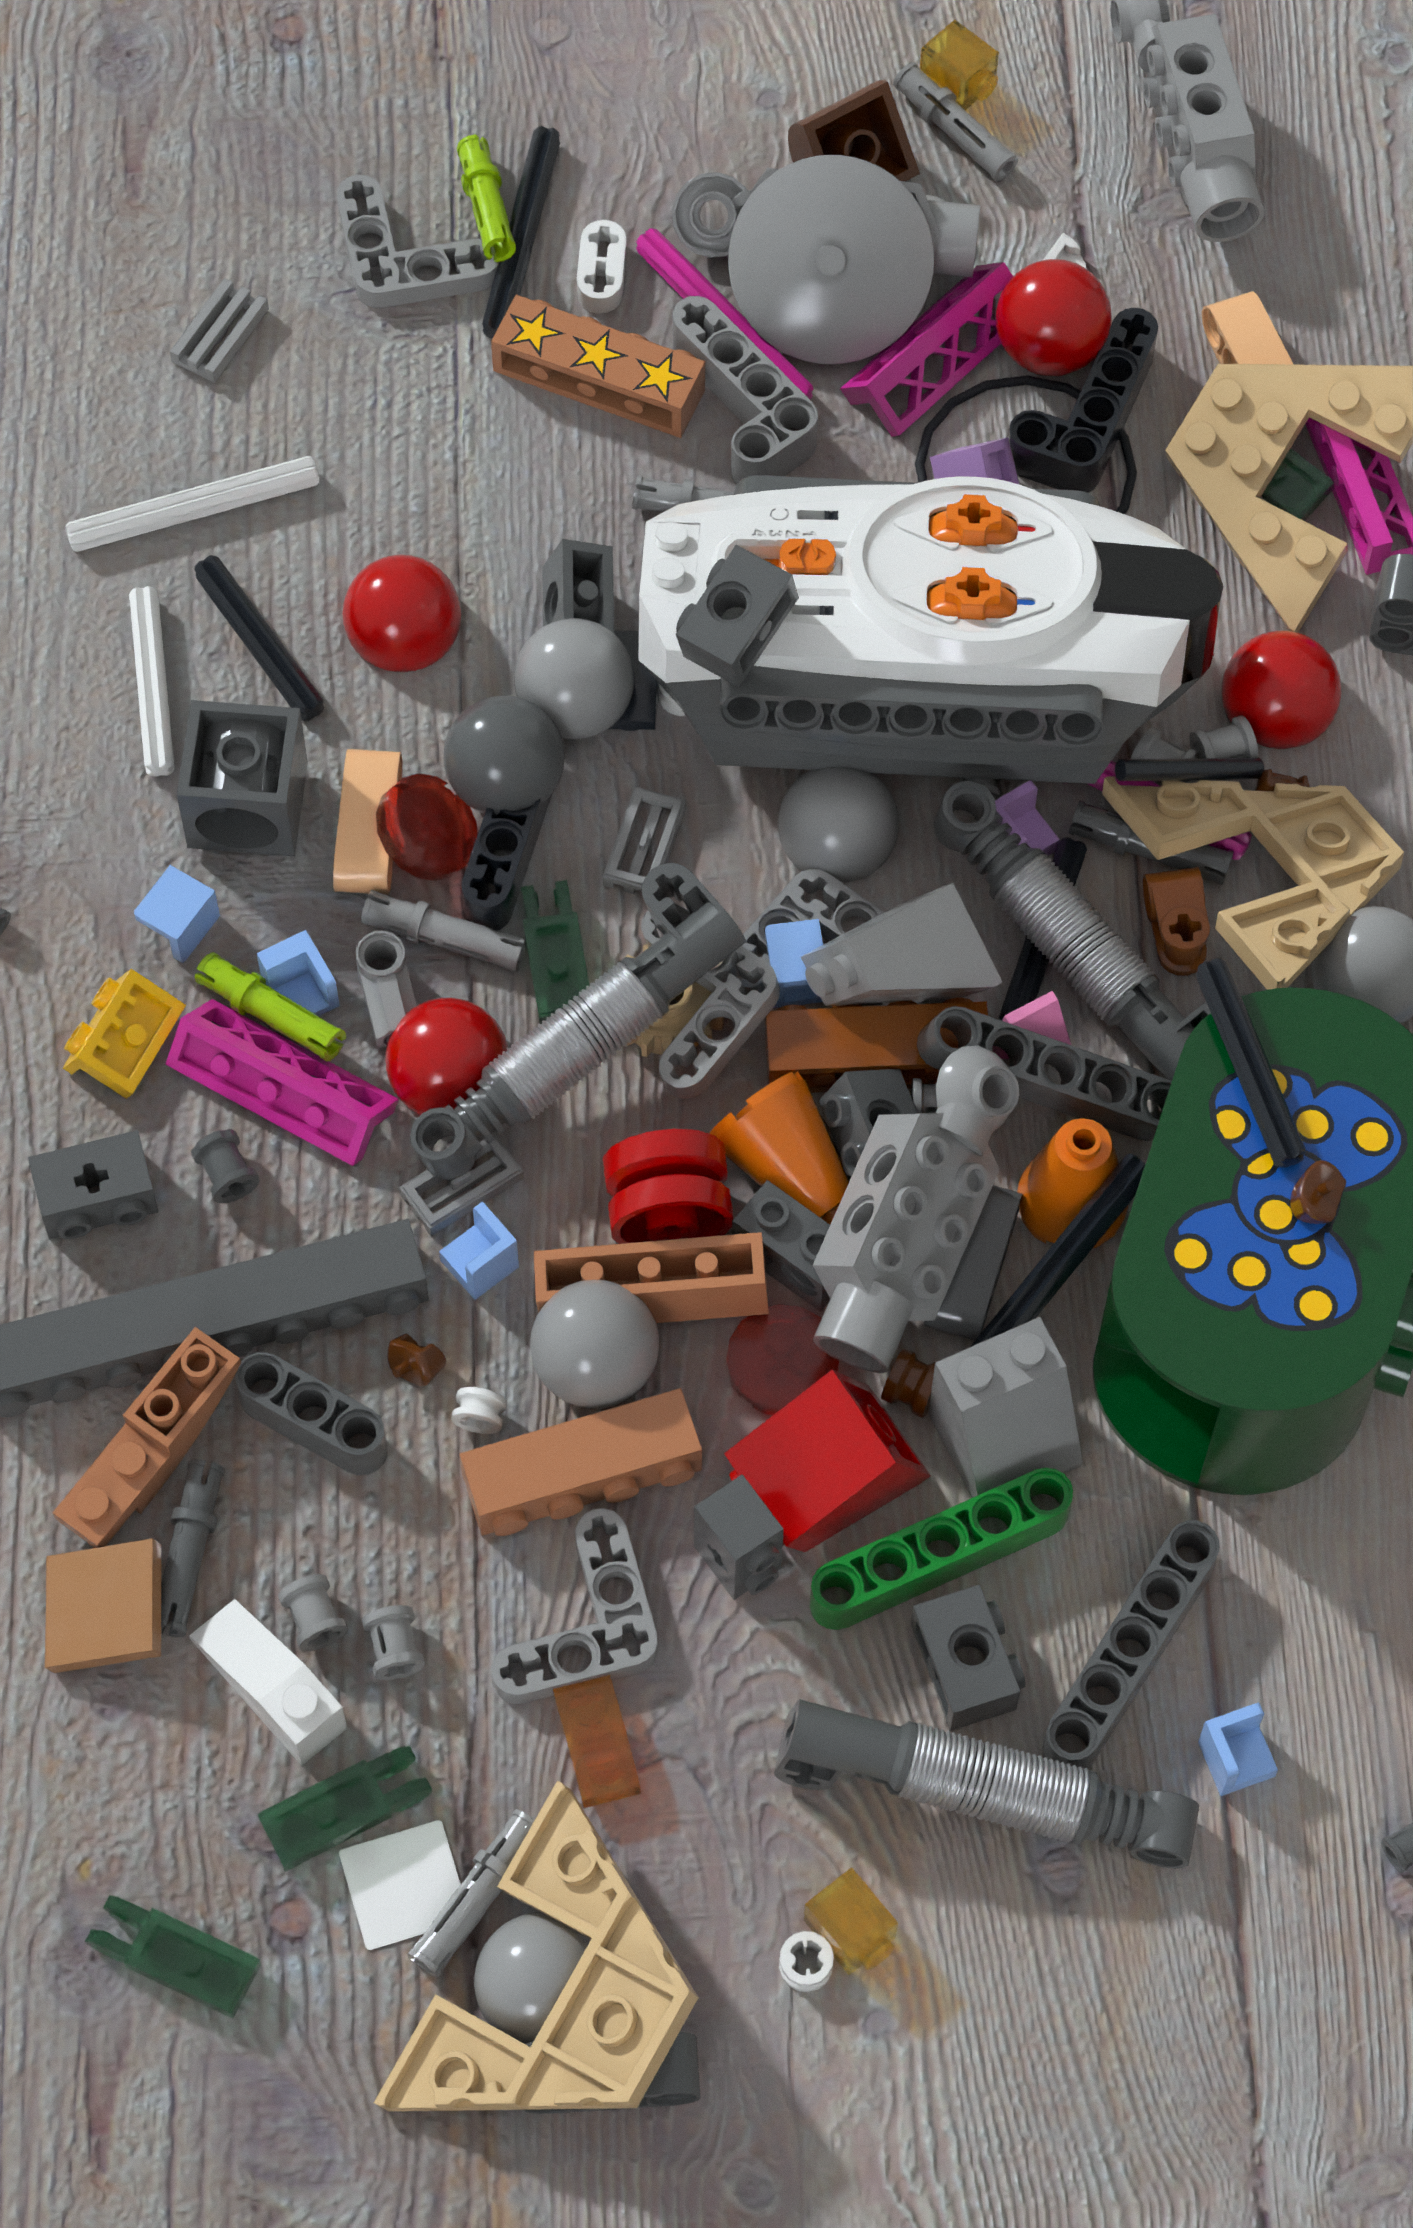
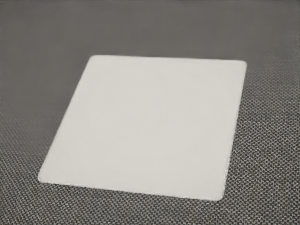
(400, 1882)

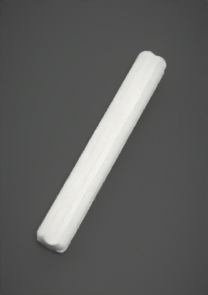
(151, 681)

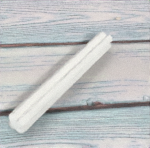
(192, 503)

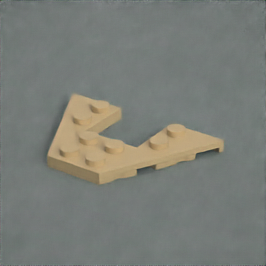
(1240, 438)
(1313, 833)
(607, 2022)

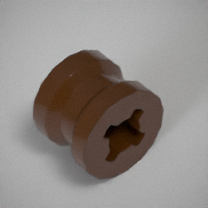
(910, 1383)

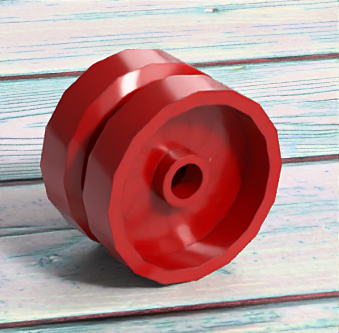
(667, 1186)

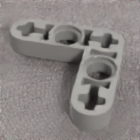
(399, 267)
(790, 907)
(726, 1000)
(612, 1622)

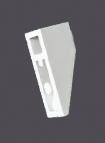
(271, 1681)

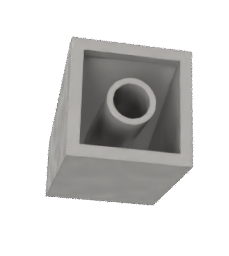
(909, 953)
(1006, 1408)

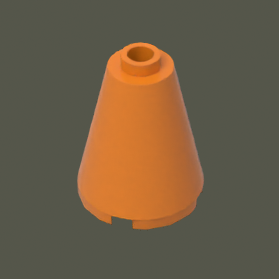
(786, 1143)
(1066, 1178)

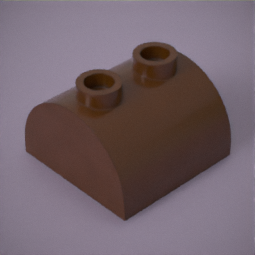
(859, 127)

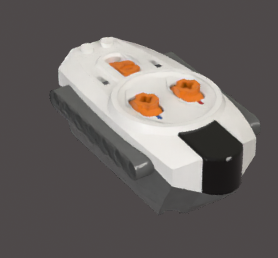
(934, 626)

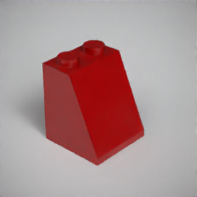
(827, 1460)

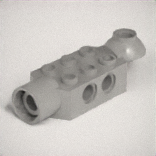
(1197, 114)
(951, 224)
(911, 1211)

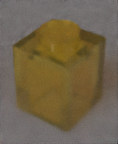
(961, 63)
(852, 1922)

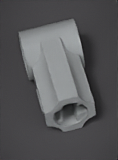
(388, 990)

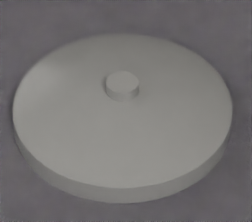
(831, 259)

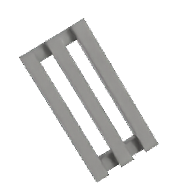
(205, 318)
(632, 880)
(463, 1205)

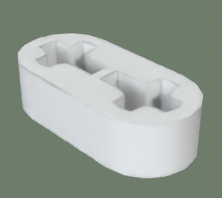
(592, 266)

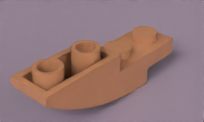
(152, 1441)

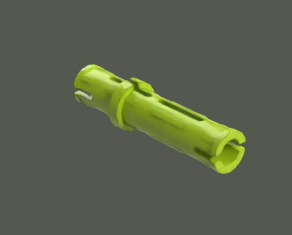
(482, 184)
(253, 996)

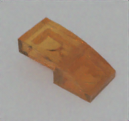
(597, 1741)

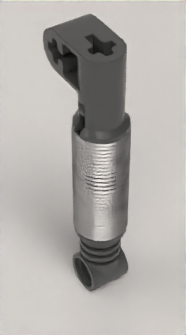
(1066, 927)
(589, 1027)
(984, 1777)

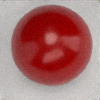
(1053, 317)
(401, 613)
(1282, 688)
(441, 1052)

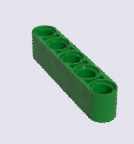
(955, 1525)

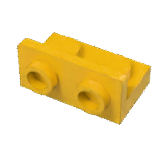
(124, 1032)

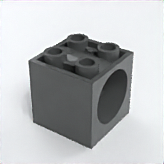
(242, 778)

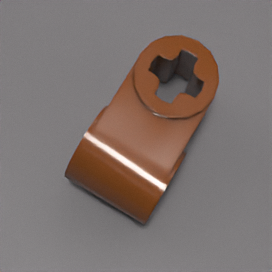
(1178, 918)

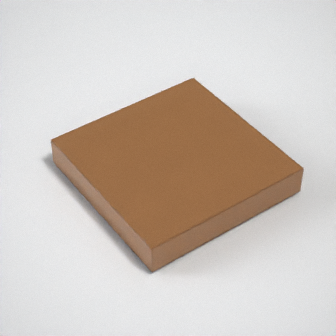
(103, 1606)

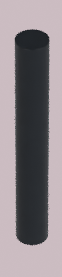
(1188, 769)

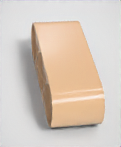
(1243, 332)
(359, 853)

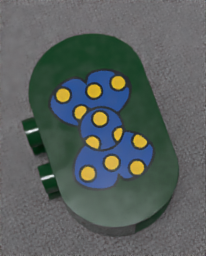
(1230, 1326)

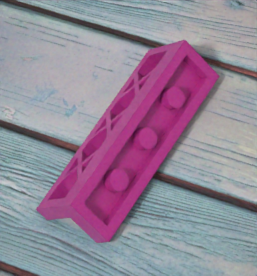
(922, 339)
(1356, 499)
(279, 1082)

